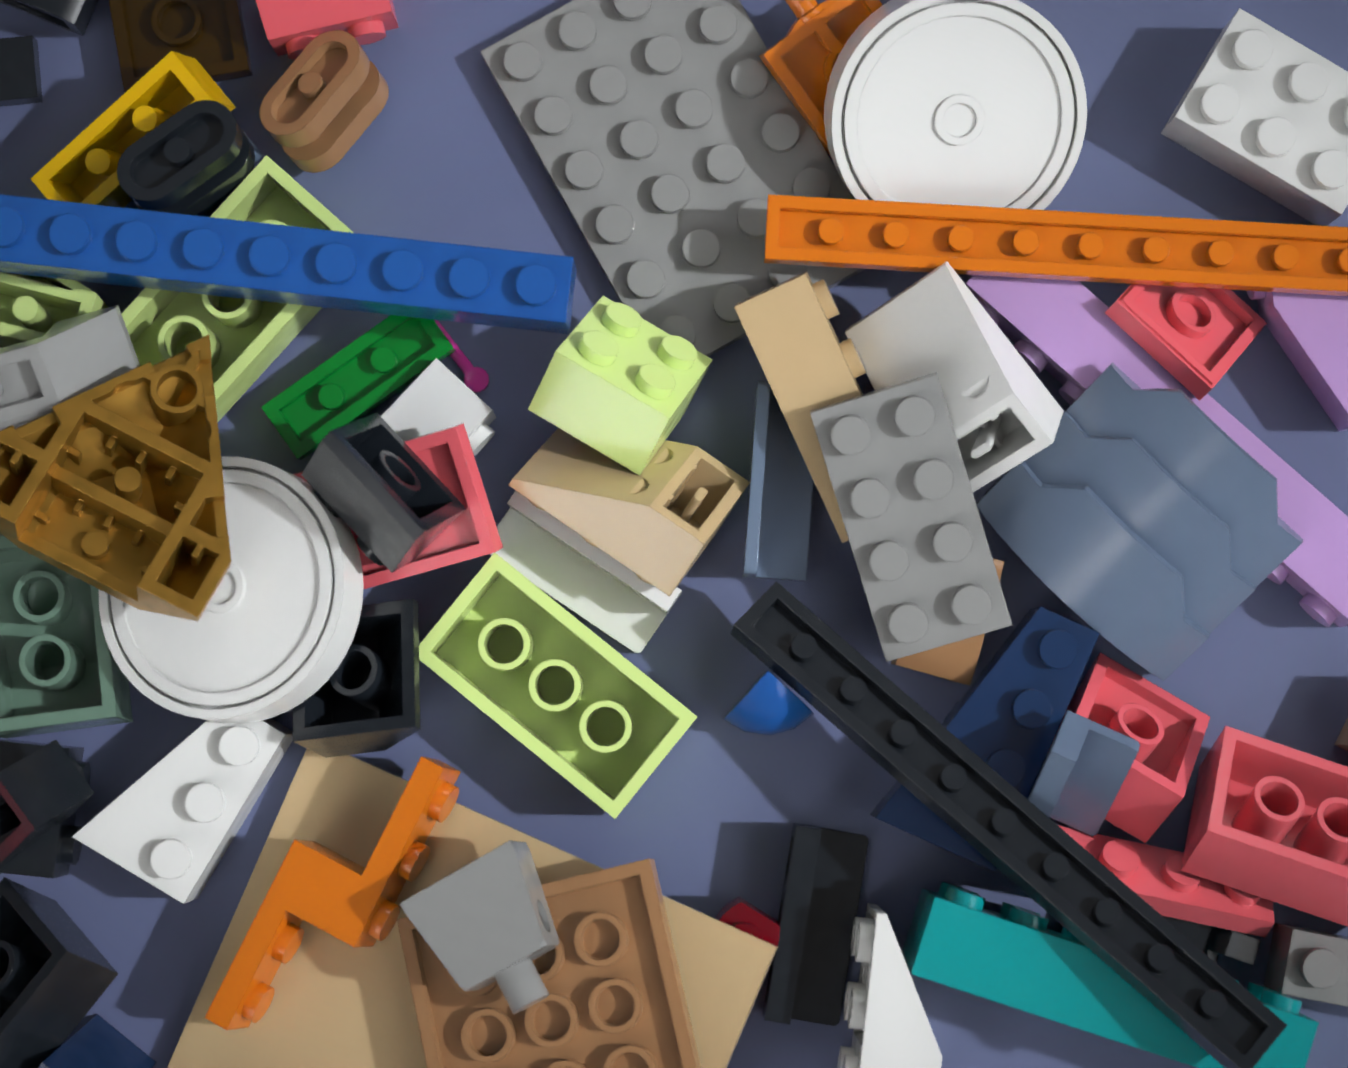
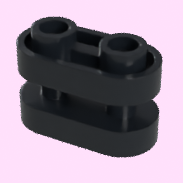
(187, 160)

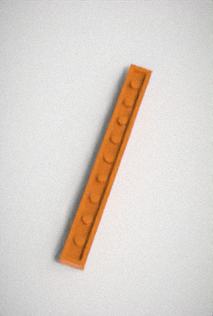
(1057, 245)

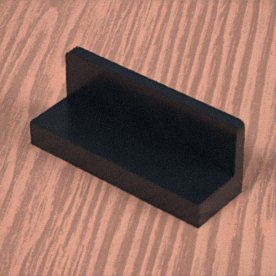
(815, 925)

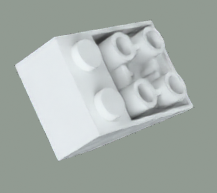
(989, 389)
(884, 1003)

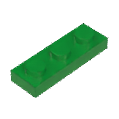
(356, 380)

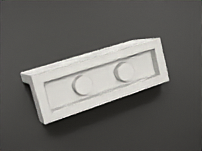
(581, 575)

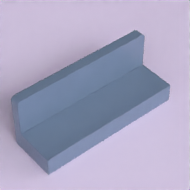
(777, 497)

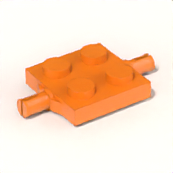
(809, 50)

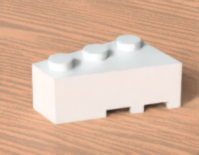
(189, 806)

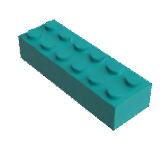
(1056, 977)

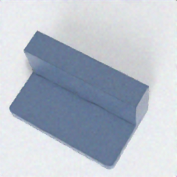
(1083, 773)

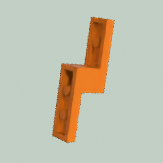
(334, 895)

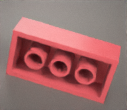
(1272, 824)

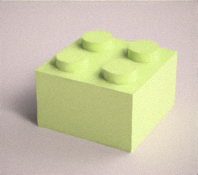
(620, 384)

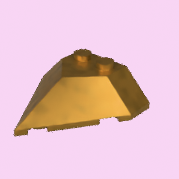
(126, 486)

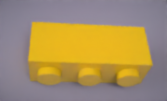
(88, 164)

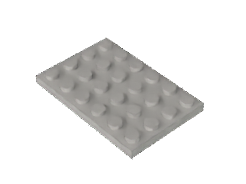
(667, 151)

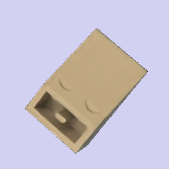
(644, 521)

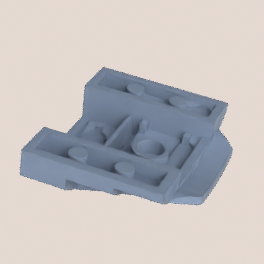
(1143, 519)

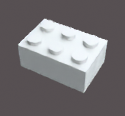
(1270, 118)

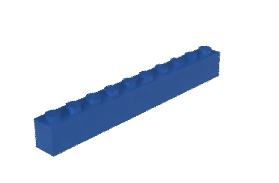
(286, 264)

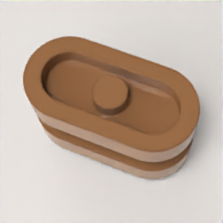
(324, 101)

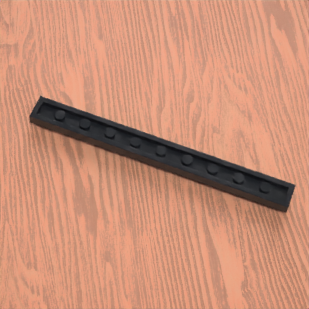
(1009, 830)

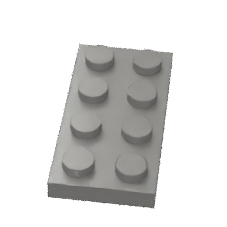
(911, 517)

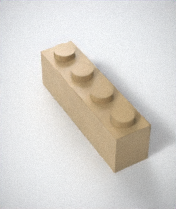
(803, 365)

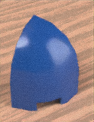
(768, 708)

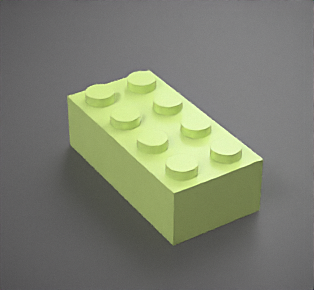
(242, 332)
(555, 685)

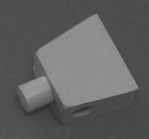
(489, 924)

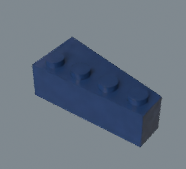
(1006, 718)

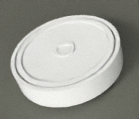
(956, 105)
(274, 619)

